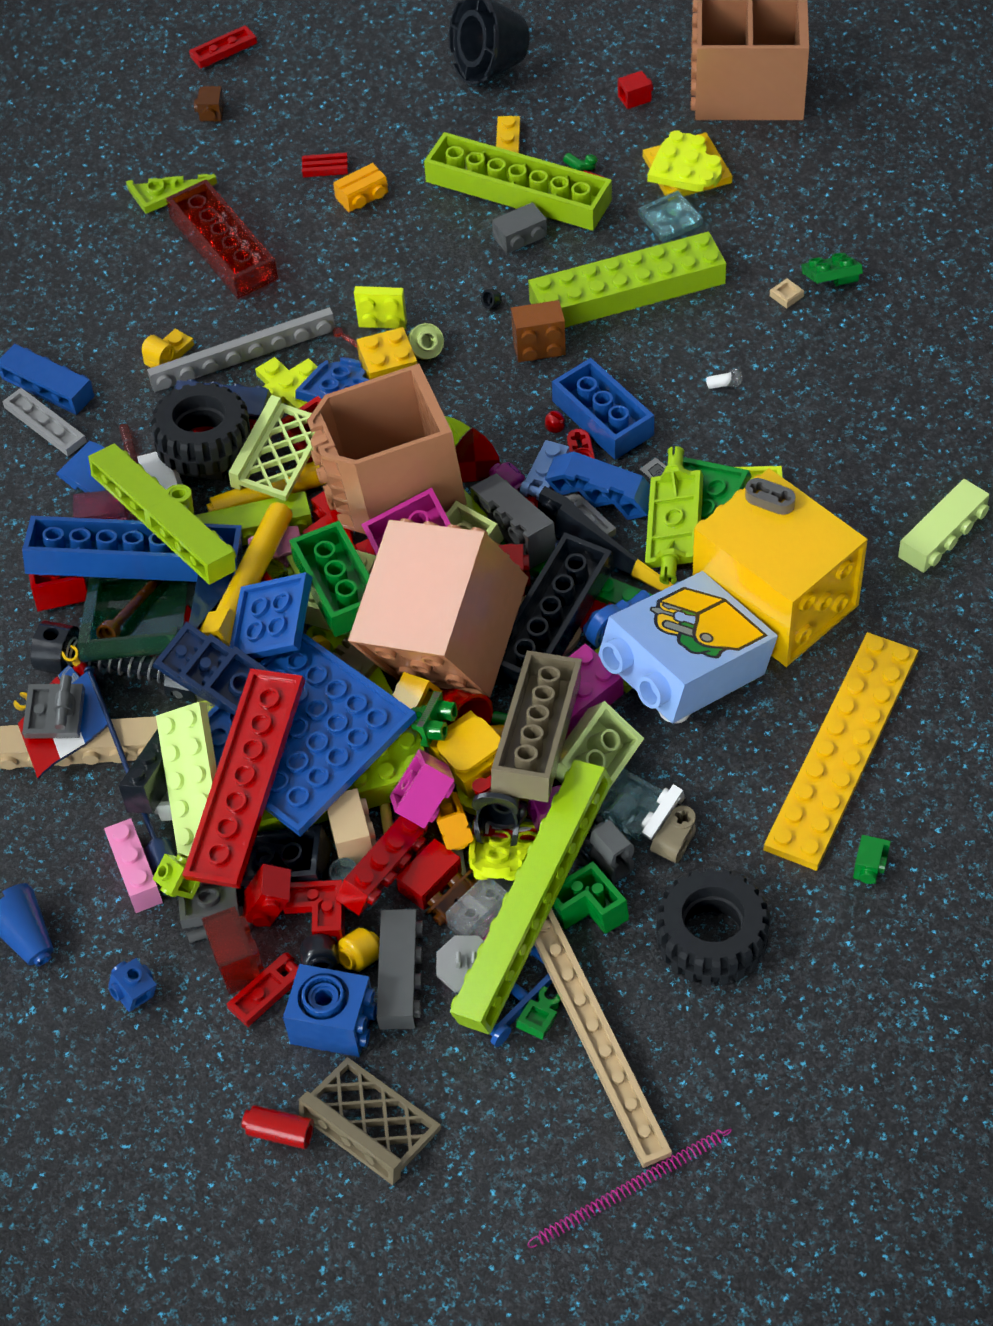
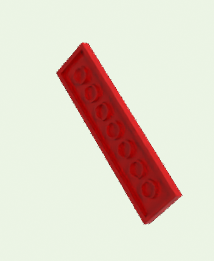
(244, 778)

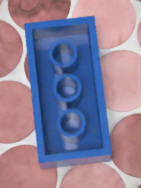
(603, 408)

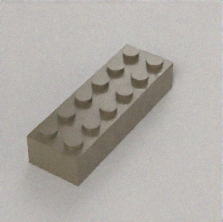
(536, 726)

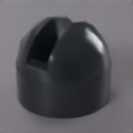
(491, 298)

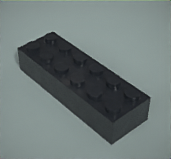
(557, 602)

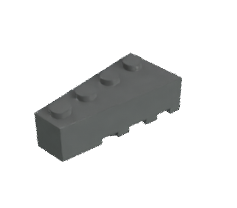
(516, 517)

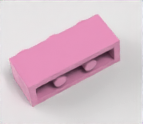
(133, 865)

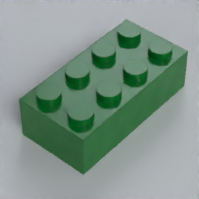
(336, 573)

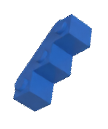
(600, 483)

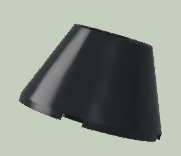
(486, 39)

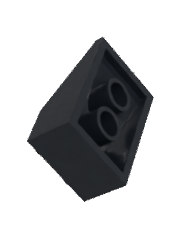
(305, 854)

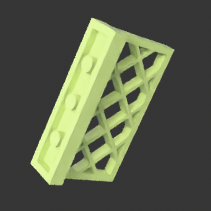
(256, 446)

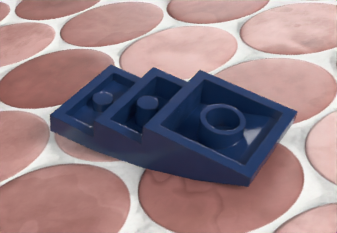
(207, 667)

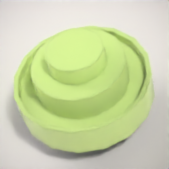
(426, 341)

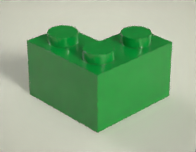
(593, 895)

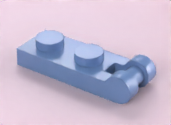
(540, 468)

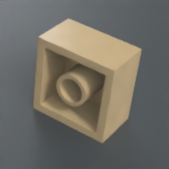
(351, 826)

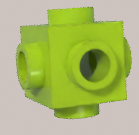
(170, 877)

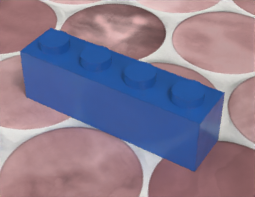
(46, 379)

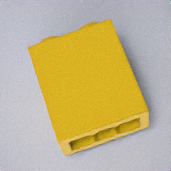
(467, 750)

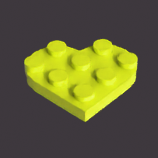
(685, 164)
(496, 857)

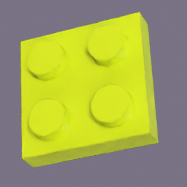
(380, 307)

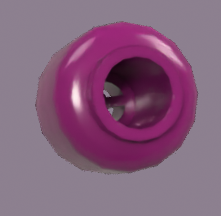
(508, 473)

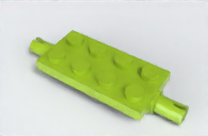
(672, 516)

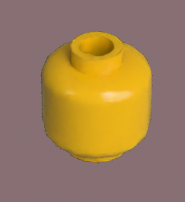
(358, 949)

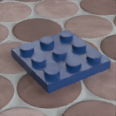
(271, 616)

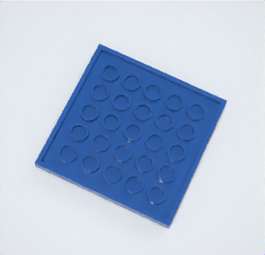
(334, 736)

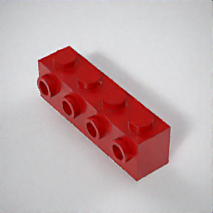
(381, 865)

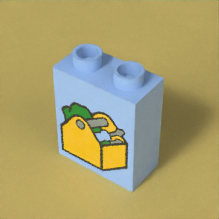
(686, 646)

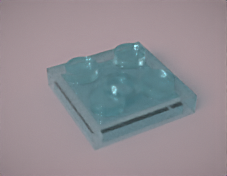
(670, 216)

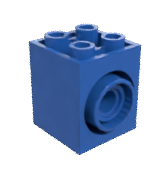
(330, 1010)

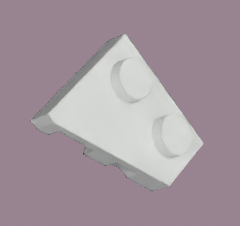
(668, 801)

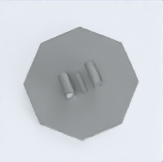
(456, 959)

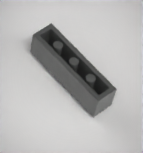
(398, 969)

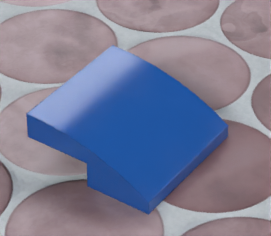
(77, 470)

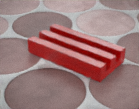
(324, 165)

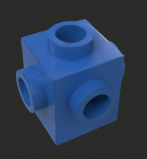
(131, 984)

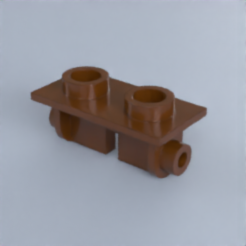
(441, 903)

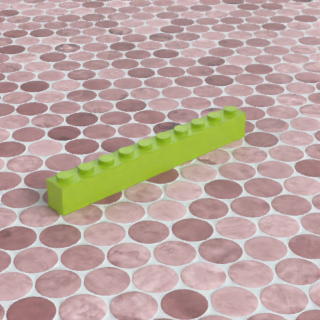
(530, 897)

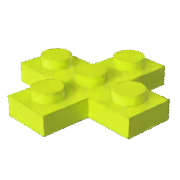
(284, 382)

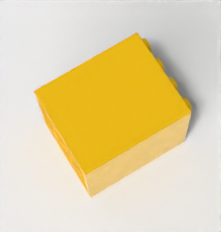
(787, 569)

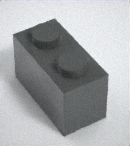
(519, 227)

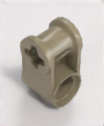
(675, 834)

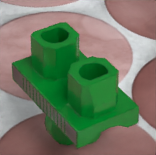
(430, 718)

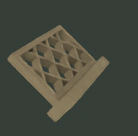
(348, 1133)

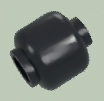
(319, 951)

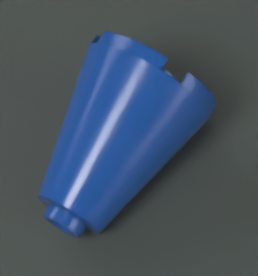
(24, 926)

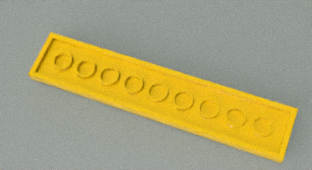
(840, 752)

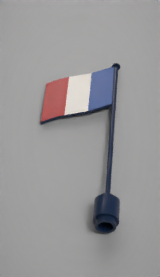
(95, 718)

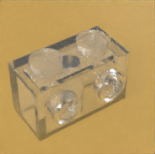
(476, 909)

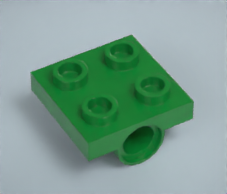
(839, 268)

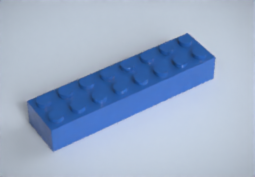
(109, 549)

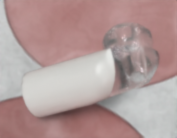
(731, 379)

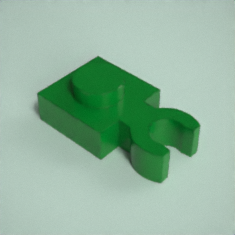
(539, 1015)

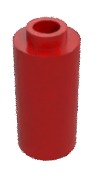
(278, 1126)

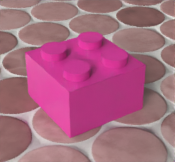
(422, 789)

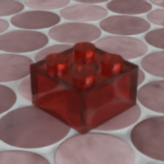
(233, 948)

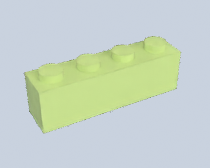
(944, 526)

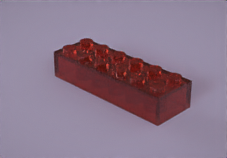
(222, 239)

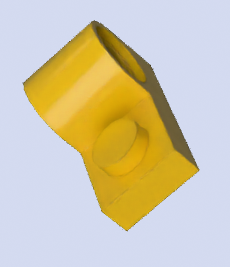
(160, 351)

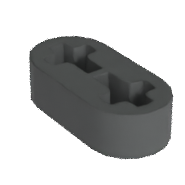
(769, 496)

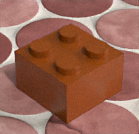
(538, 331)

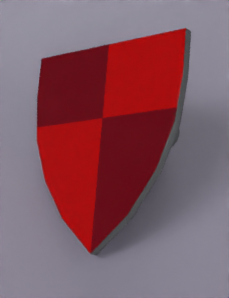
(475, 456)

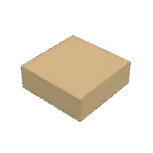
(786, 293)

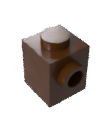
(209, 103)

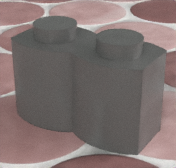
(612, 851)

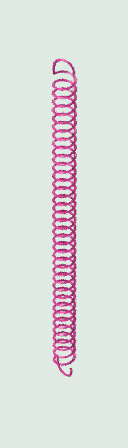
(570, 1219)

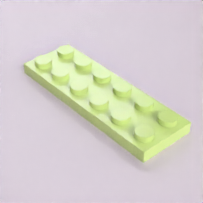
(187, 767)

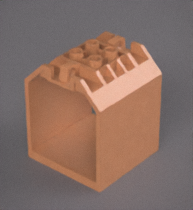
(383, 447)

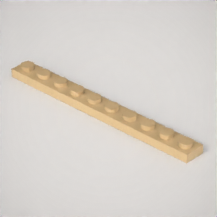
(601, 1044)

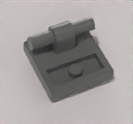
(54, 710)

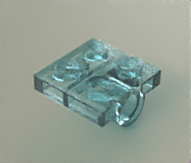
(629, 803)

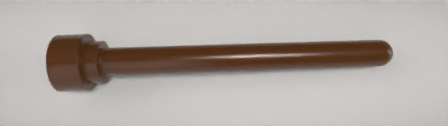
(112, 628)

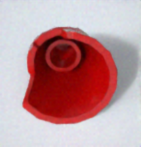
(467, 701)

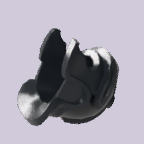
(500, 812)

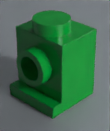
(871, 859)

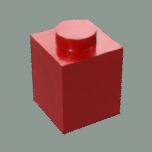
(635, 89)

